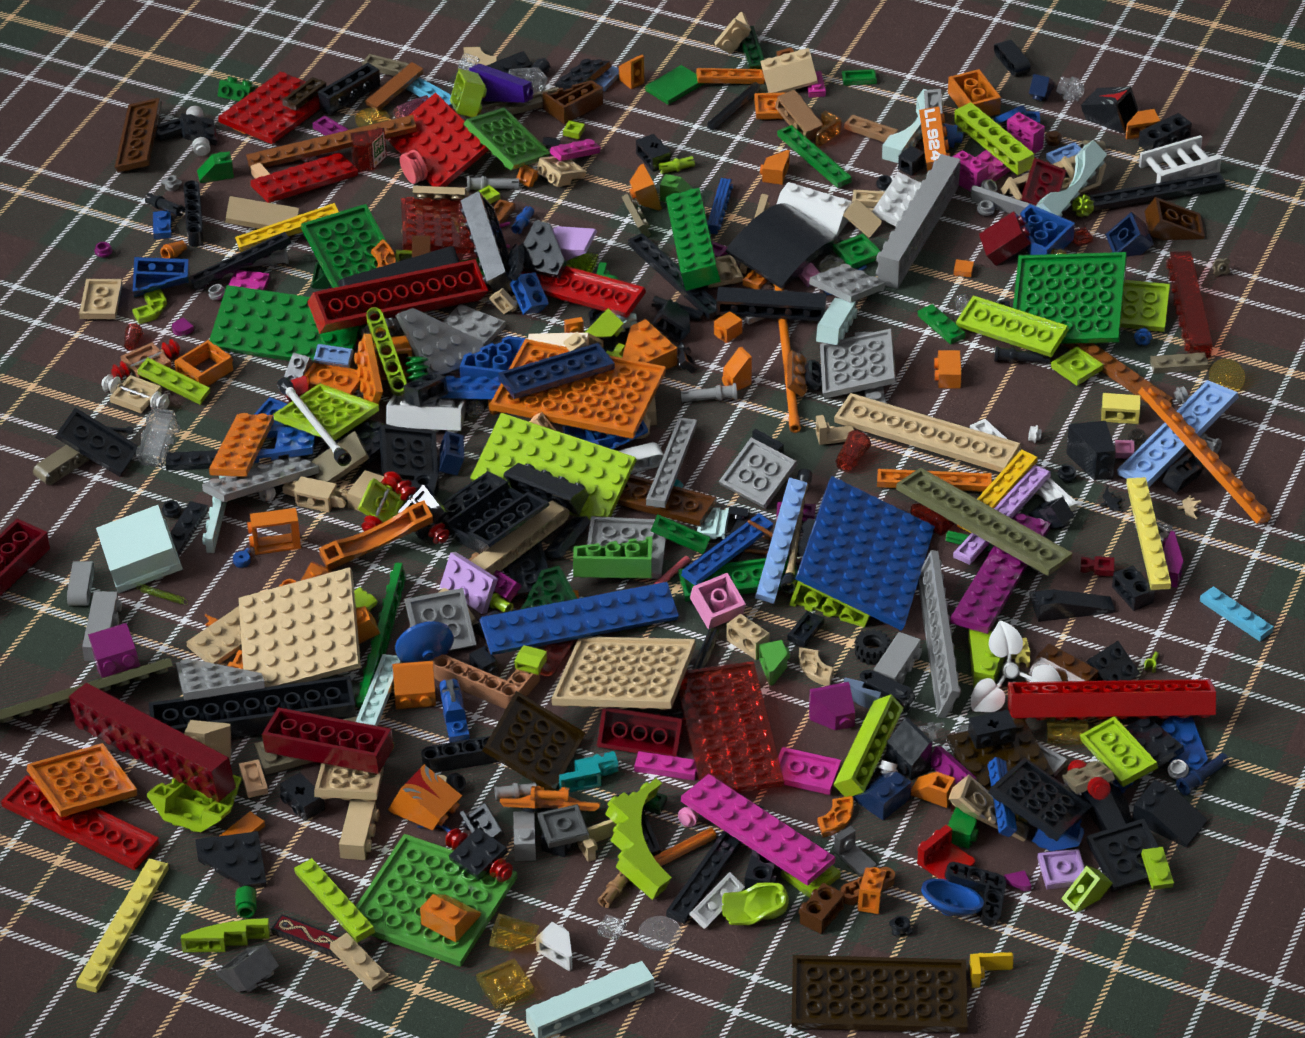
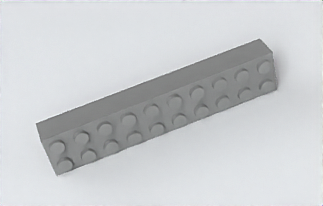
(918, 221)

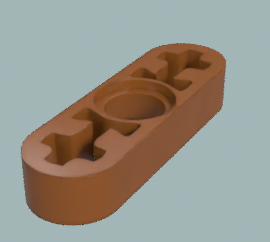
(850, 887)

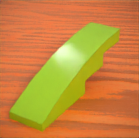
(218, 936)

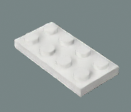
(896, 198)

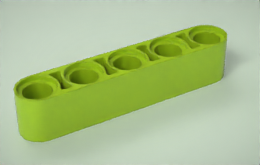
(386, 342)

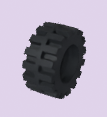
(871, 638)

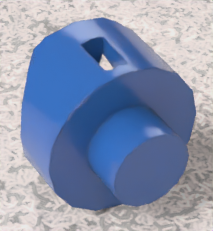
(953, 135)

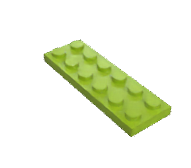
(1012, 326)

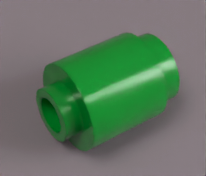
(246, 901)

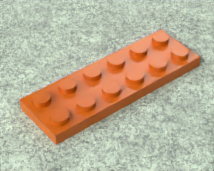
(241, 445)

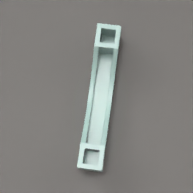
(901, 141)
(1087, 161)

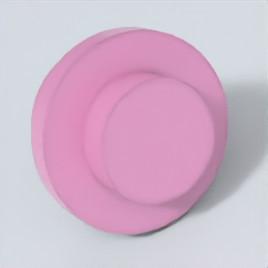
(688, 816)

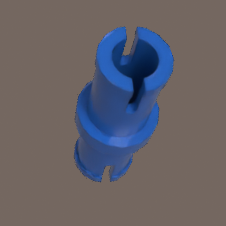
(522, 220)

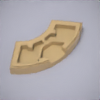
(484, 58)
(814, 667)

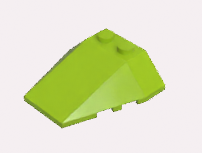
(189, 807)

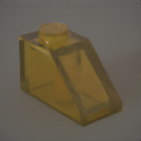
(512, 933)

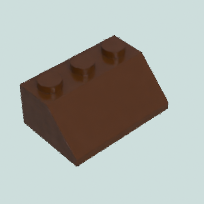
(1066, 665)

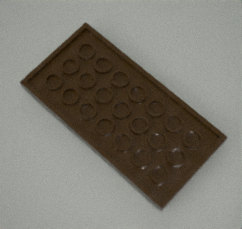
(879, 993)

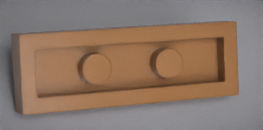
(869, 128)

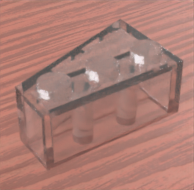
(157, 436)

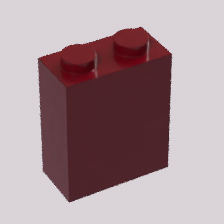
(1005, 238)

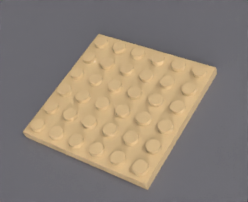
(301, 629)
(624, 672)

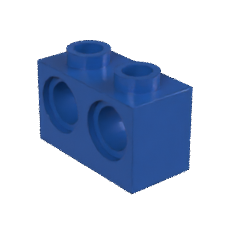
(529, 293)

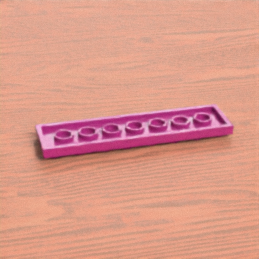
(758, 829)

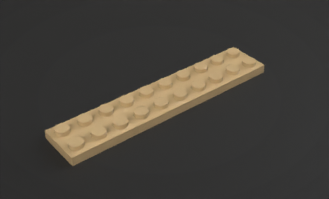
(927, 432)

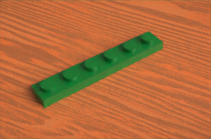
(814, 156)

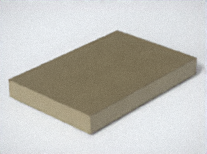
(330, 470)

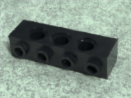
(349, 88)

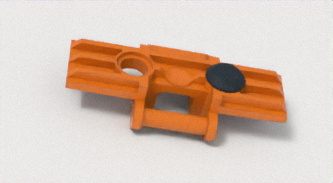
(548, 799)

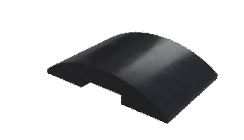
(781, 243)
(488, 511)

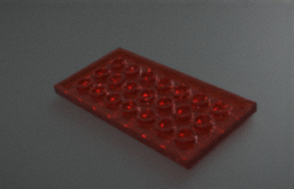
(730, 727)

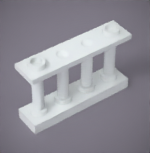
(1181, 149)

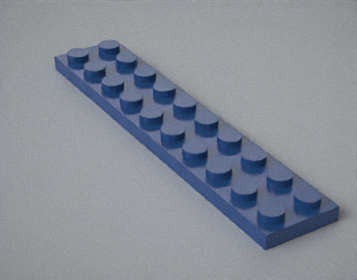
(579, 618)

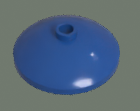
(424, 642)
(951, 898)

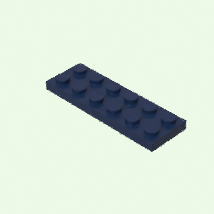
(556, 371)

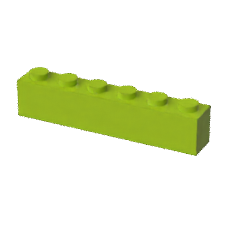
(868, 746)

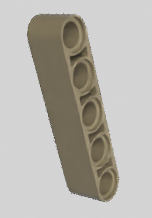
(59, 465)

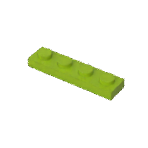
(173, 381)

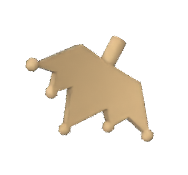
(1189, 506)

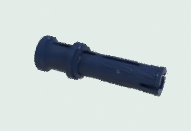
(1196, 777)

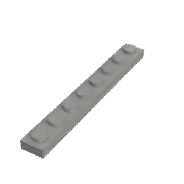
(671, 463)

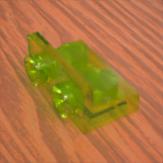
(584, 262)

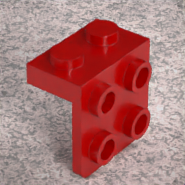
(939, 851)

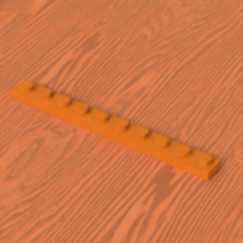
(1204, 454)

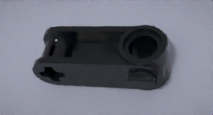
(887, 686)

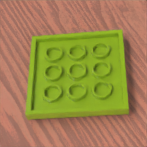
(332, 408)

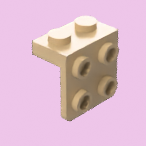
(733, 34)

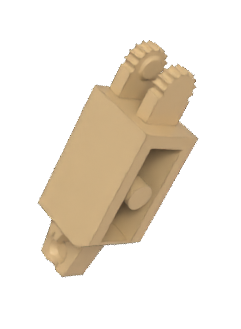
(316, 494)

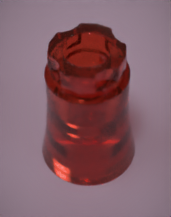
(852, 450)

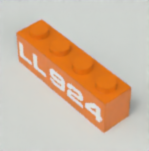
(933, 134)

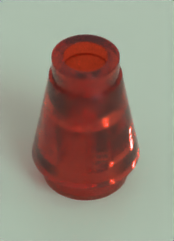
(132, 335)

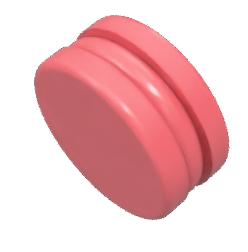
(413, 166)

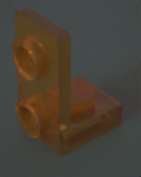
(830, 128)

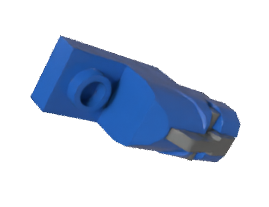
(454, 710)

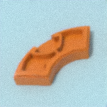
(383, 253)
(837, 817)

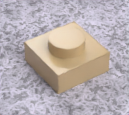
(574, 342)

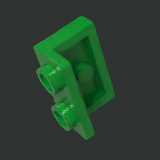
(234, 89)

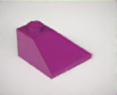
(832, 706)

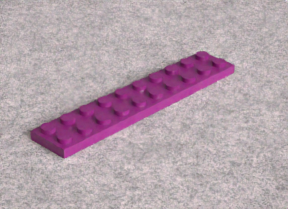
(994, 583)

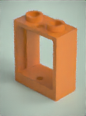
(187, 362)
(277, 542)

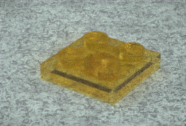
(505, 983)

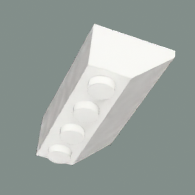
(818, 206)

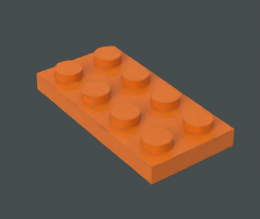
(368, 370)

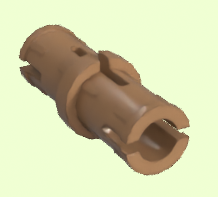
(613, 890)

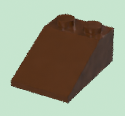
(1172, 221)

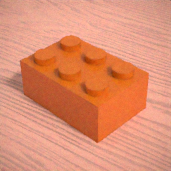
(976, 89)

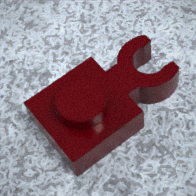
(1101, 565)

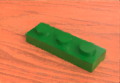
(941, 324)
(680, 534)

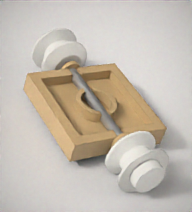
(135, 393)

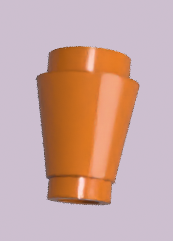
(173, 250)

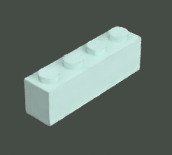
(836, 321)

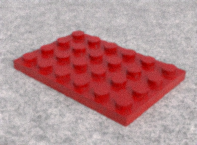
(263, 113)
(441, 141)

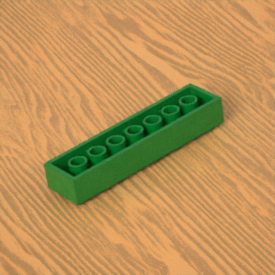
(692, 239)

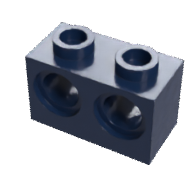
(451, 453)

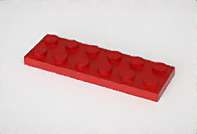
(304, 177)

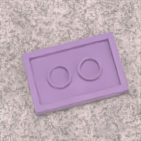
(474, 580)

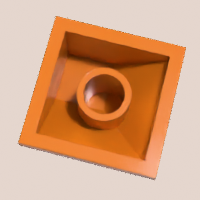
(644, 189)

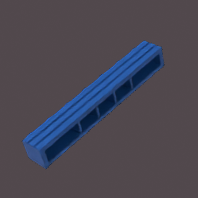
(720, 205)
(1005, 817)

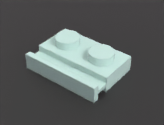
(715, 524)

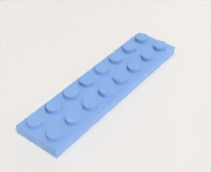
(1165, 446)

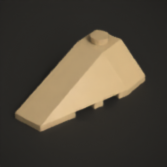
(978, 803)

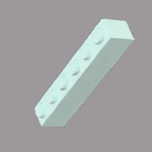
(590, 1000)

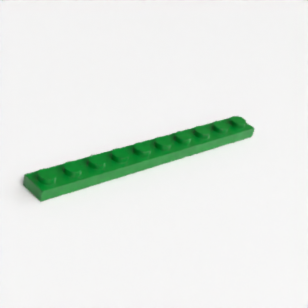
(386, 622)

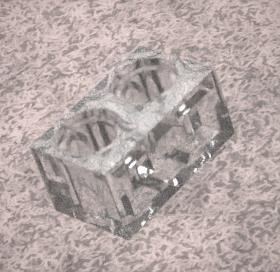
(533, 75)

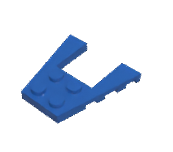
(288, 441)

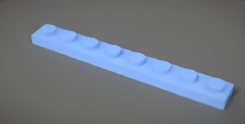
(781, 540)

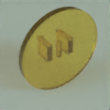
(370, 116)
(1227, 374)

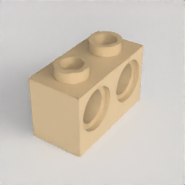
(746, 635)

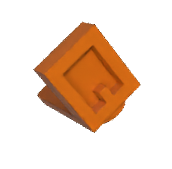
(871, 889)

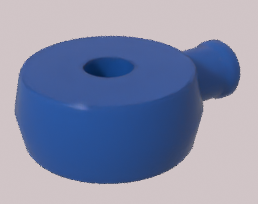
(242, 558)

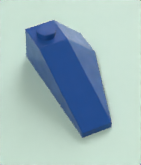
(1069, 840)

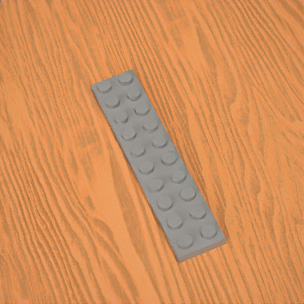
(938, 635)

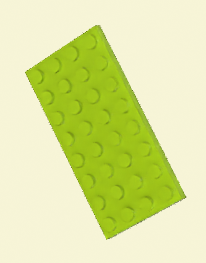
(594, 466)

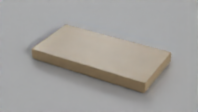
(257, 213)

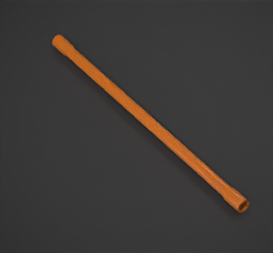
(794, 420)

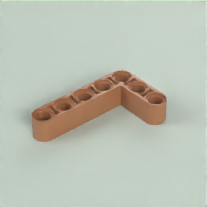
(482, 683)

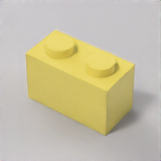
(1120, 408)

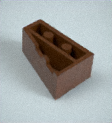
(573, 102)

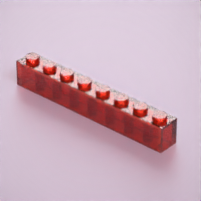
(1189, 303)

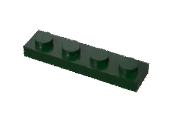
(752, 50)

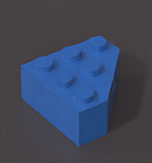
(1046, 230)
(491, 358)

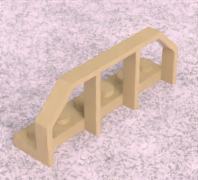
(1014, 185)

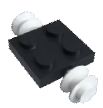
(199, 130)

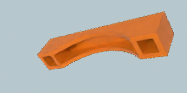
(400, 525)

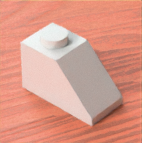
(555, 945)

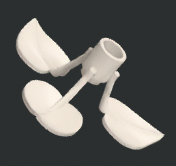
(1004, 642)

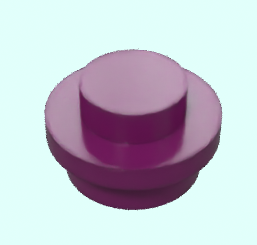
(103, 249)

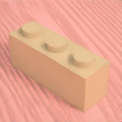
(358, 829)

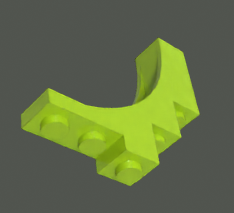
(635, 858)

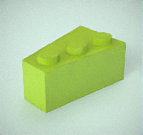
(983, 661)

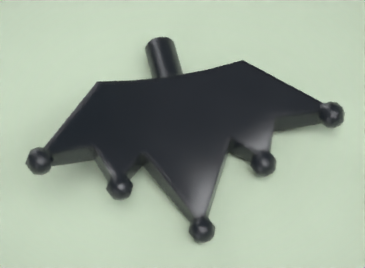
(1111, 502)

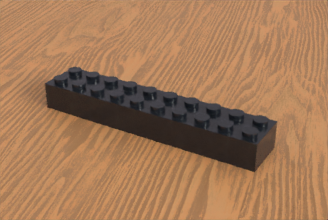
(253, 709)

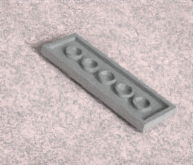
(260, 478)

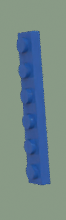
(725, 550)

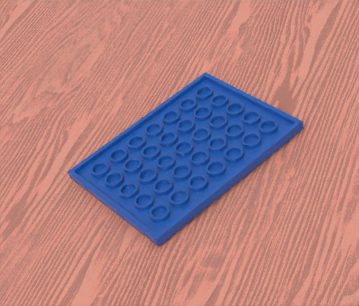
(865, 553)

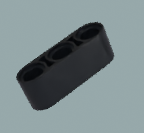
(1012, 57)

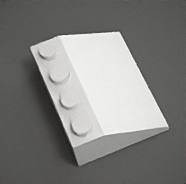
(438, 415)

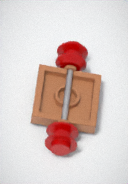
(132, 361)

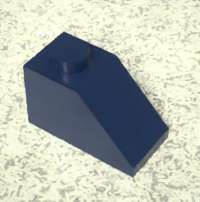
(1041, 87)

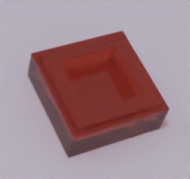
(1082, 236)

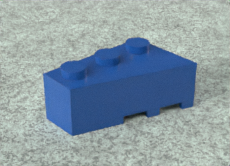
(158, 273)

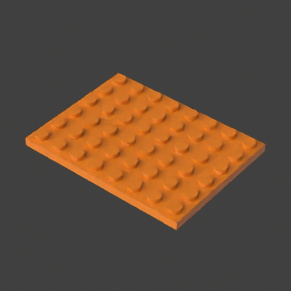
(601, 403)

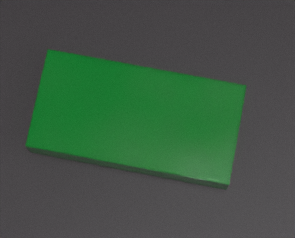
(859, 77)

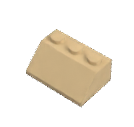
(789, 71)

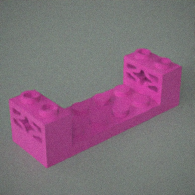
(986, 166)

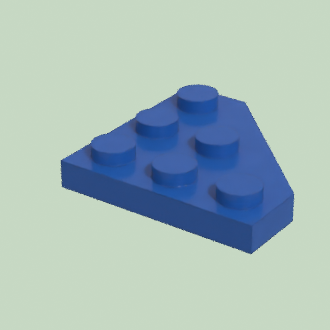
(1186, 733)

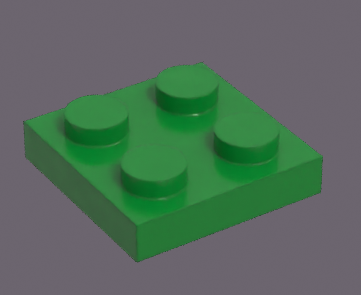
(856, 251)

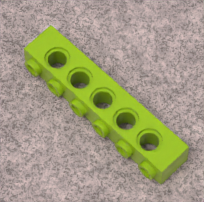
(994, 138)

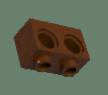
(821, 908)

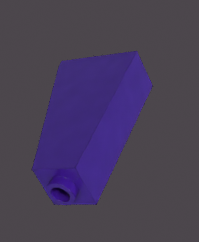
(503, 86)

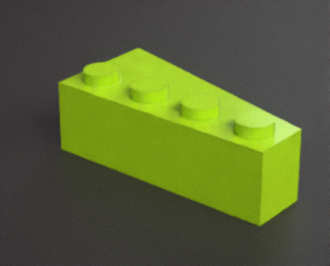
(814, 599)

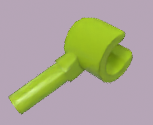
(1151, 662)

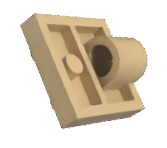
(728, 271)

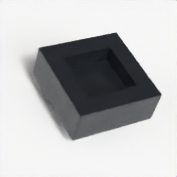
(551, 142)
(739, 513)

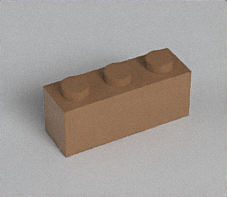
(798, 114)

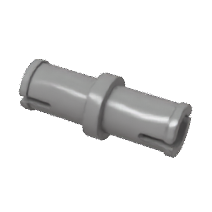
(513, 790)

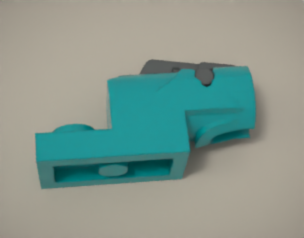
(589, 771)

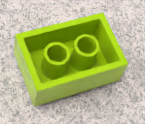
(467, 93)

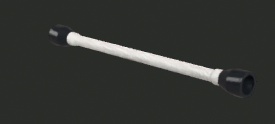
(341, 455)

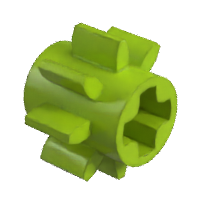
(1083, 206)

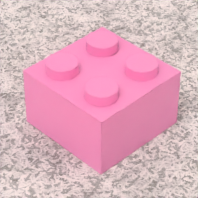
(717, 600)

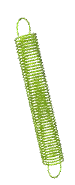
(162, 594)

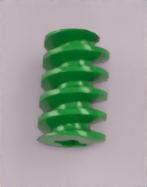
(417, 367)

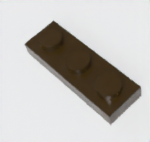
(303, 93)

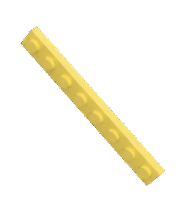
(1148, 533)
(122, 925)

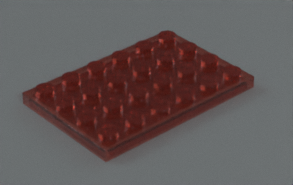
(437, 219)

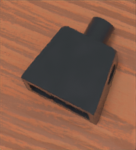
(673, 321)

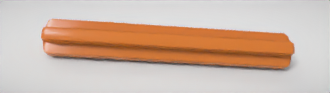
(685, 846)

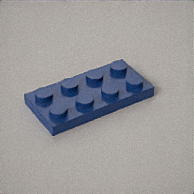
(471, 387)

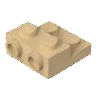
(559, 172)

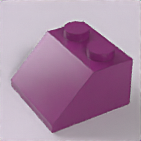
(113, 650)

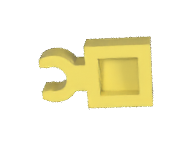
(1024, 655)

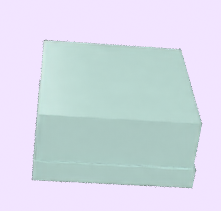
(139, 548)

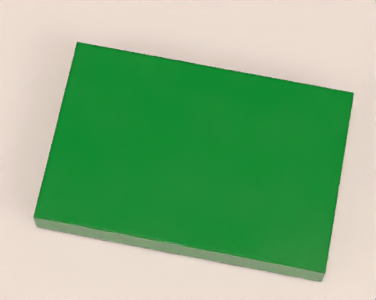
(673, 85)

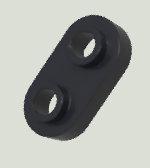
(813, 375)

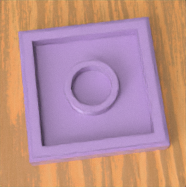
(1060, 867)

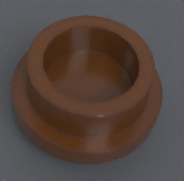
(1053, 138)

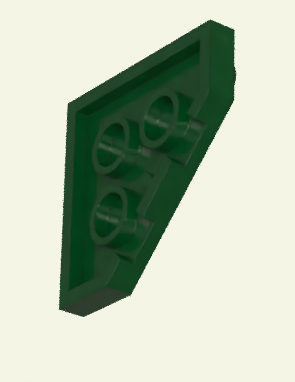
(549, 589)

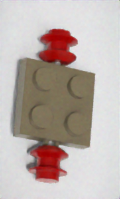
(1089, 777)

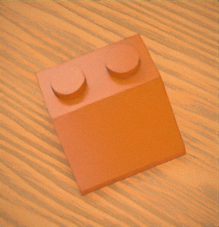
(414, 685)
(447, 916)

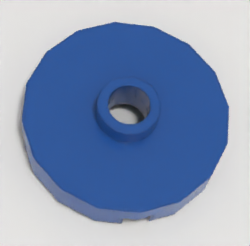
(1007, 115)

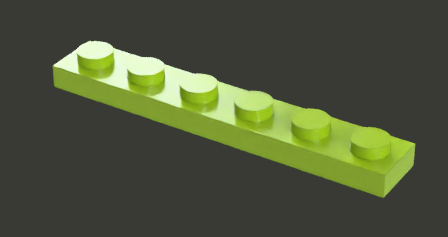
(334, 900)

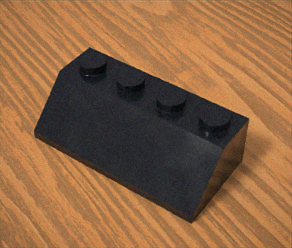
(547, 487)

